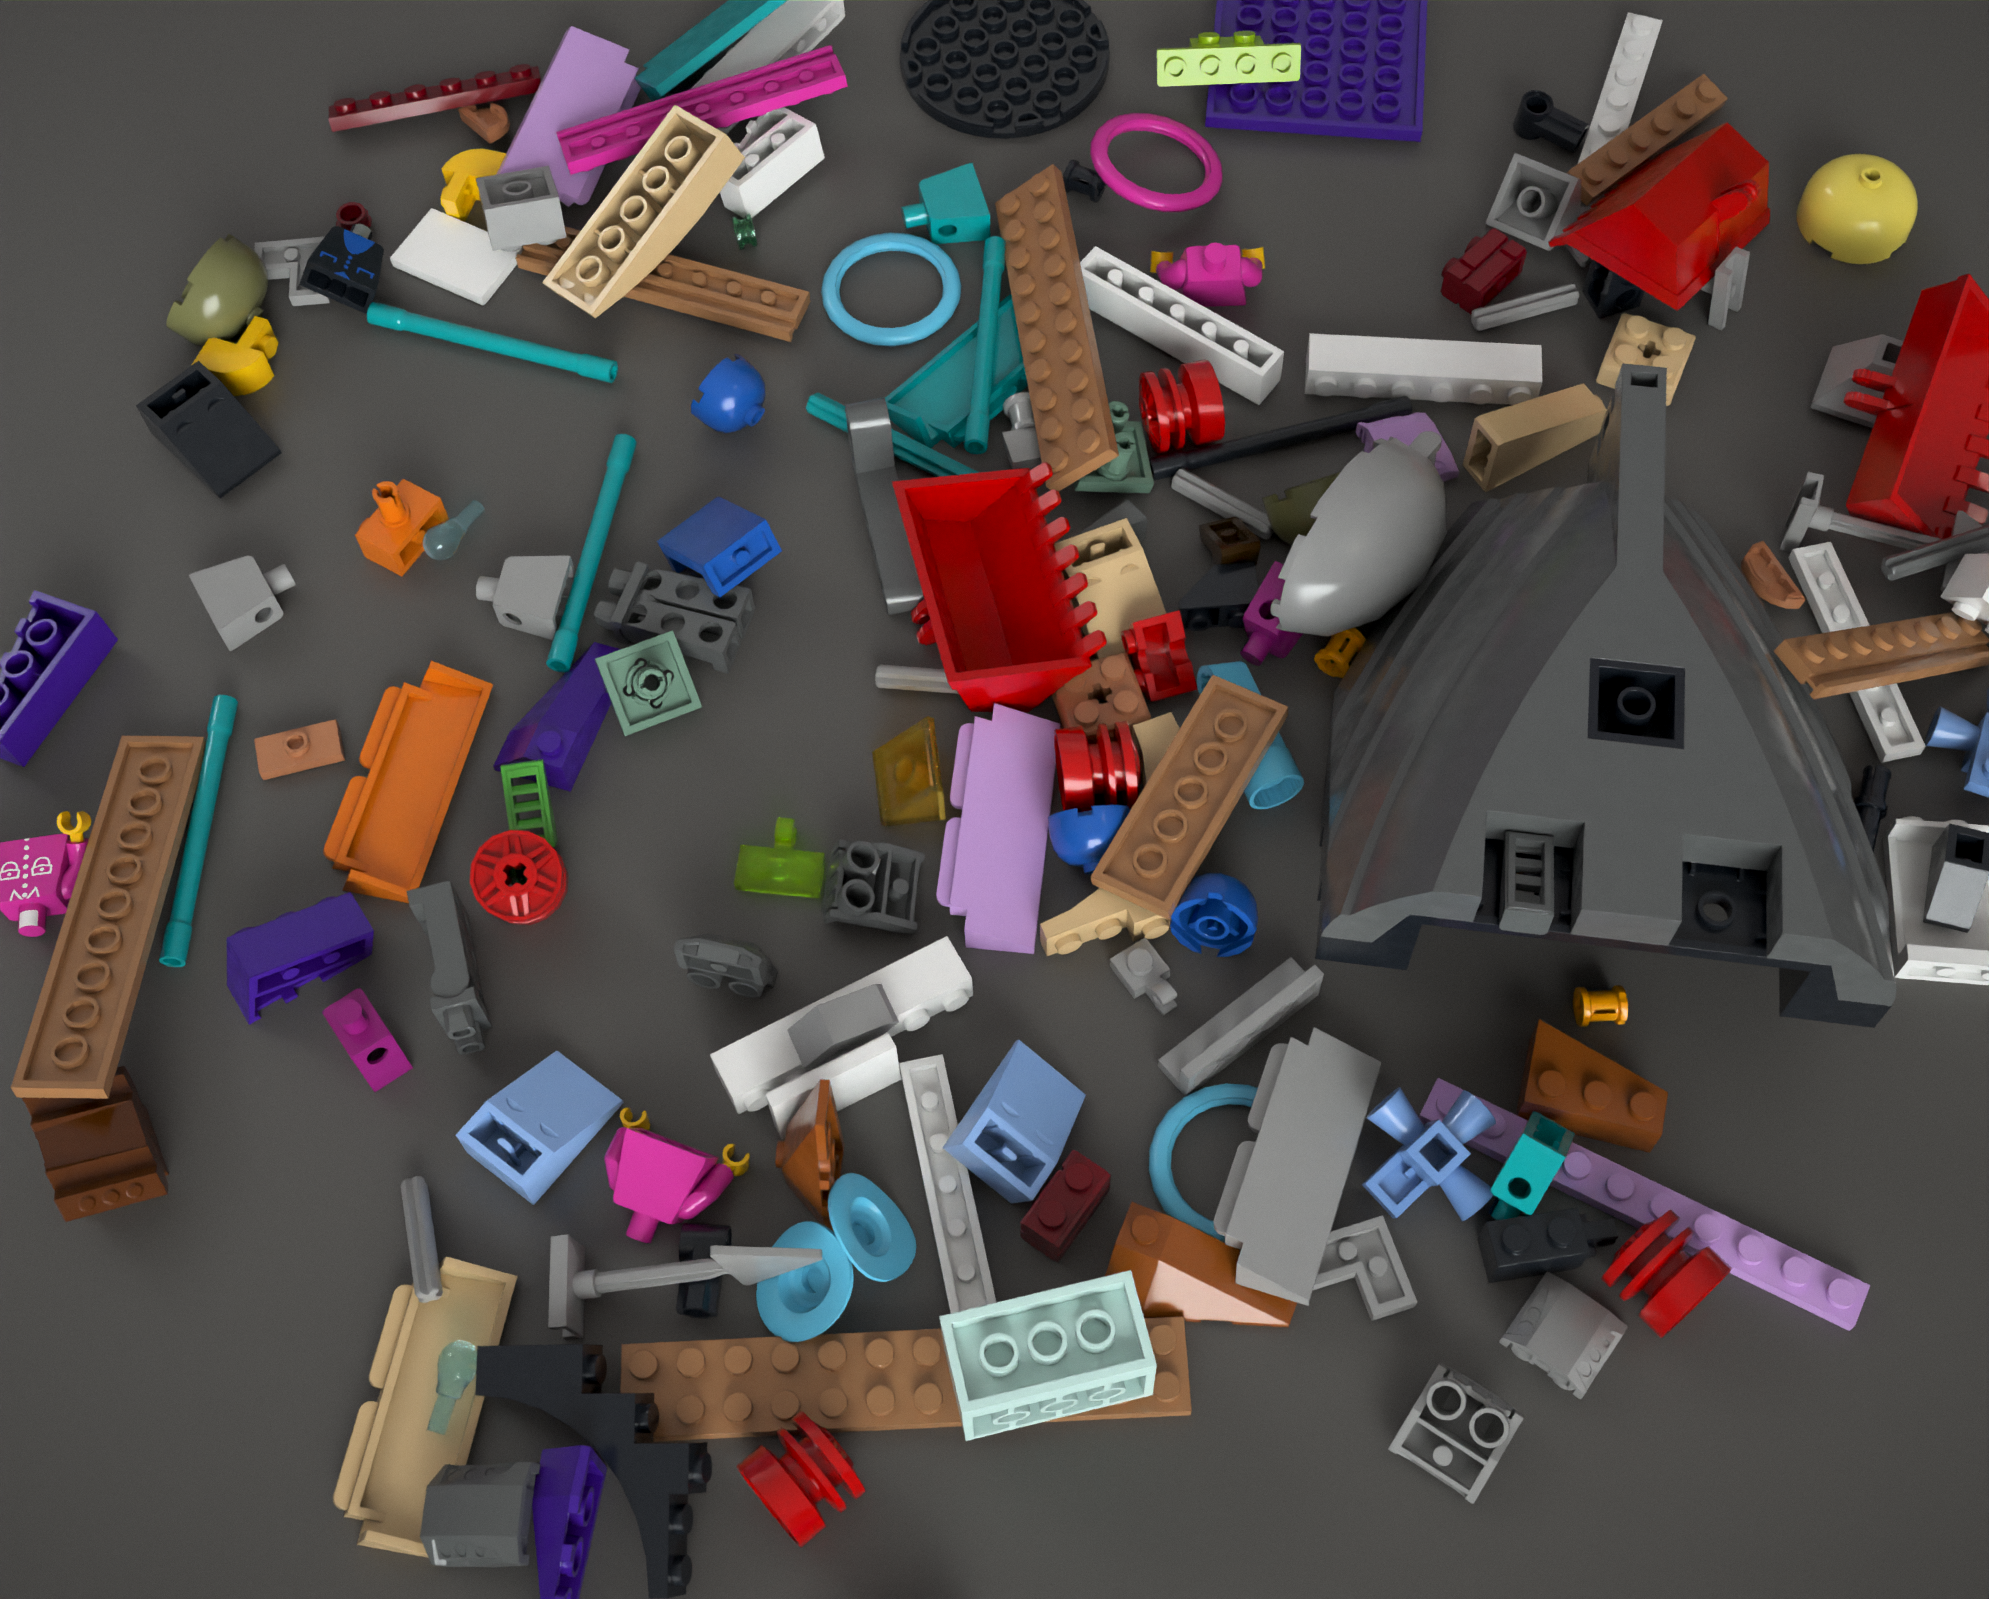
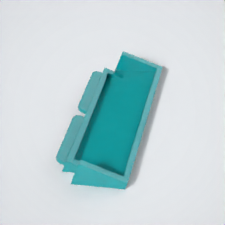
(702, 44)
(938, 396)

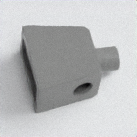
(530, 593)
(241, 597)

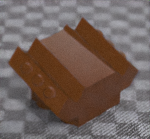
(99, 1150)

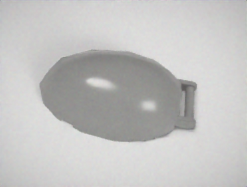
(1369, 539)

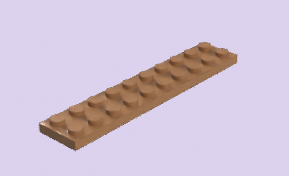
(1055, 330)
(110, 920)

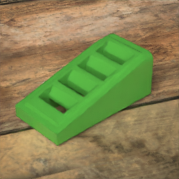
(513, 808)

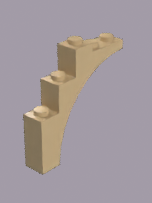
(1103, 913)

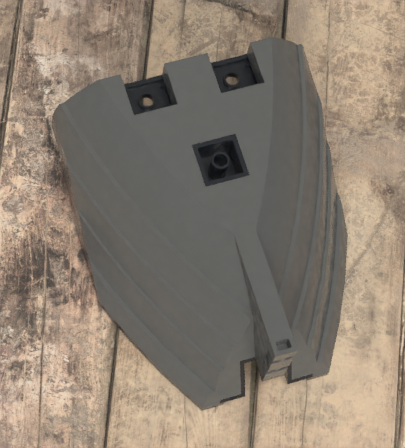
(1610, 686)

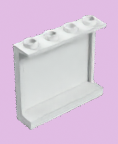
(1921, 948)

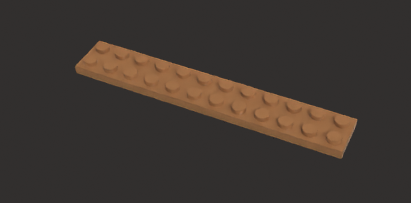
(843, 1383)

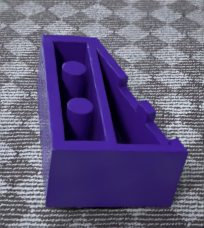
(293, 950)

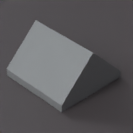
(1535, 202)

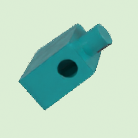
(950, 207)
(1530, 1167)

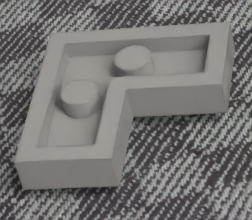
(288, 260)
(1370, 1257)

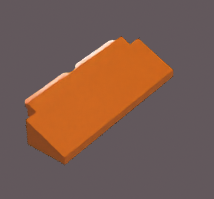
(414, 763)

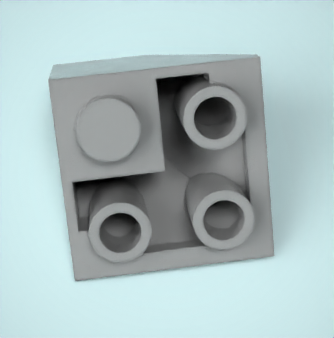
(1872, 353)

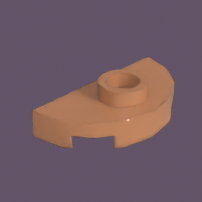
(488, 123)
(1770, 578)

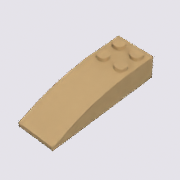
(646, 212)

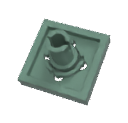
(676, 696)

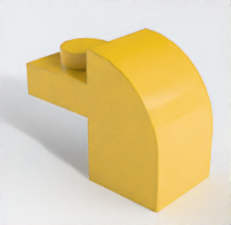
(461, 175)
(242, 365)

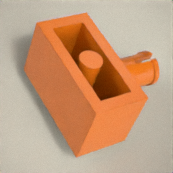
(398, 525)

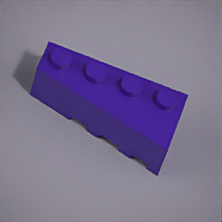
(46, 670)

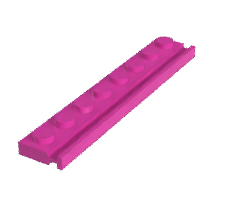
(715, 103)

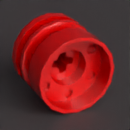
(1189, 404)
(1096, 768)
(520, 903)
(1665, 1272)
(801, 1478)

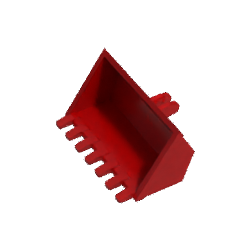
(1678, 215)
(1930, 417)
(997, 585)

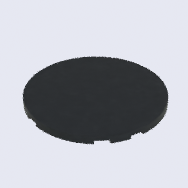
(1004, 63)

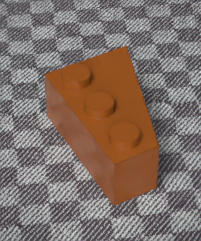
(1589, 1092)

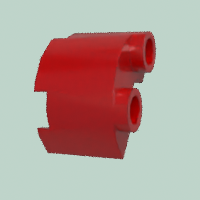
(1160, 656)

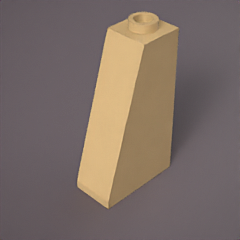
(1530, 433)

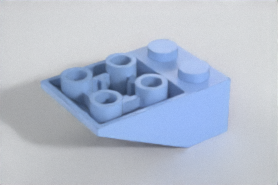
(538, 1125)
(1017, 1125)

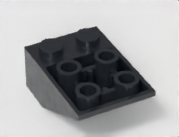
(207, 429)

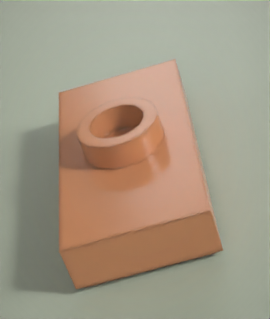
(299, 749)

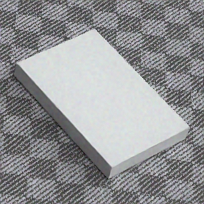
(454, 257)
(850, 1075)

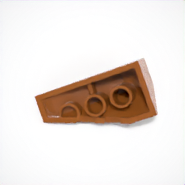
(813, 1151)
(1189, 1273)

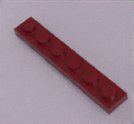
(422, 100)

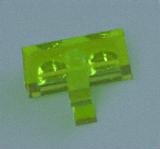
(780, 868)

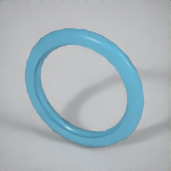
(899, 335)
(1164, 1139)

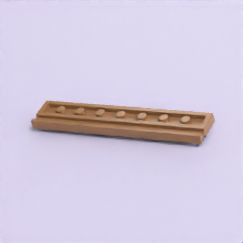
(699, 291)
(1885, 653)

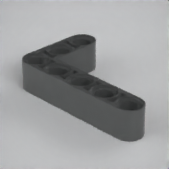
(874, 471)

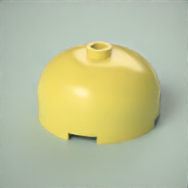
(1858, 208)

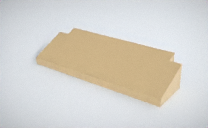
(389, 1447)

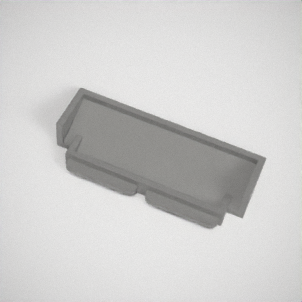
(1293, 1177)

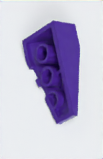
(562, 723)
(565, 1517)

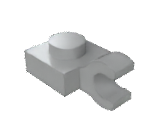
(1145, 972)

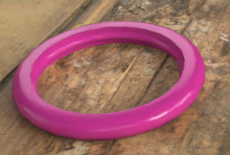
(1143, 196)

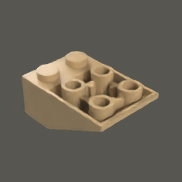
(1117, 581)

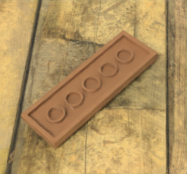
(1189, 796)

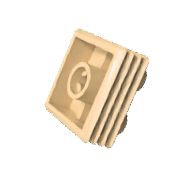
(1646, 344)

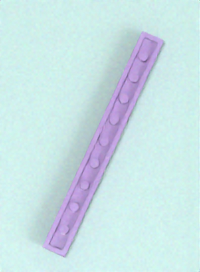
(1640, 1200)

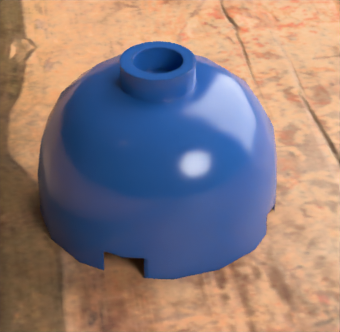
(731, 396)
(1085, 836)
(1216, 914)

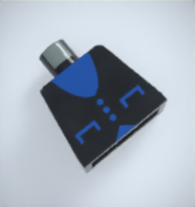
(345, 267)

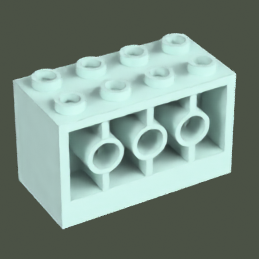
(1048, 1355)

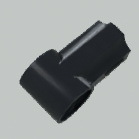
(1539, 119)
(701, 1297)

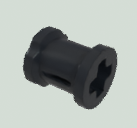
(1072, 181)

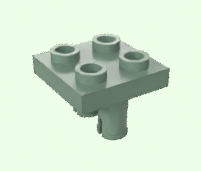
(1128, 471)

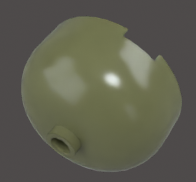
(221, 294)
(1292, 514)

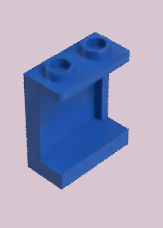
(720, 544)

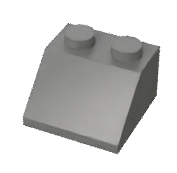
(521, 208)

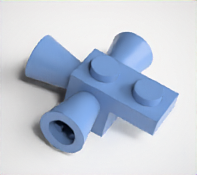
(1956, 733)
(1429, 1155)

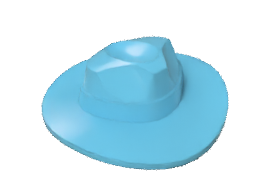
(870, 1228)
(810, 1297)

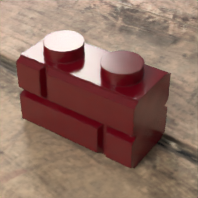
(1482, 270)
(1065, 1206)

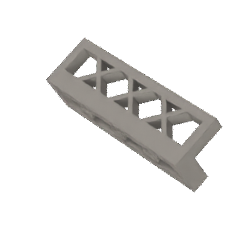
(1240, 1025)

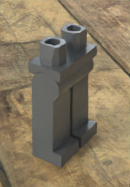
(668, 601)
(456, 977)

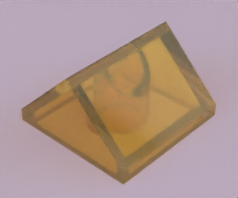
(910, 777)

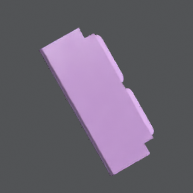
(579, 86)
(1000, 843)

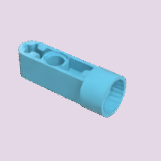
(1277, 775)

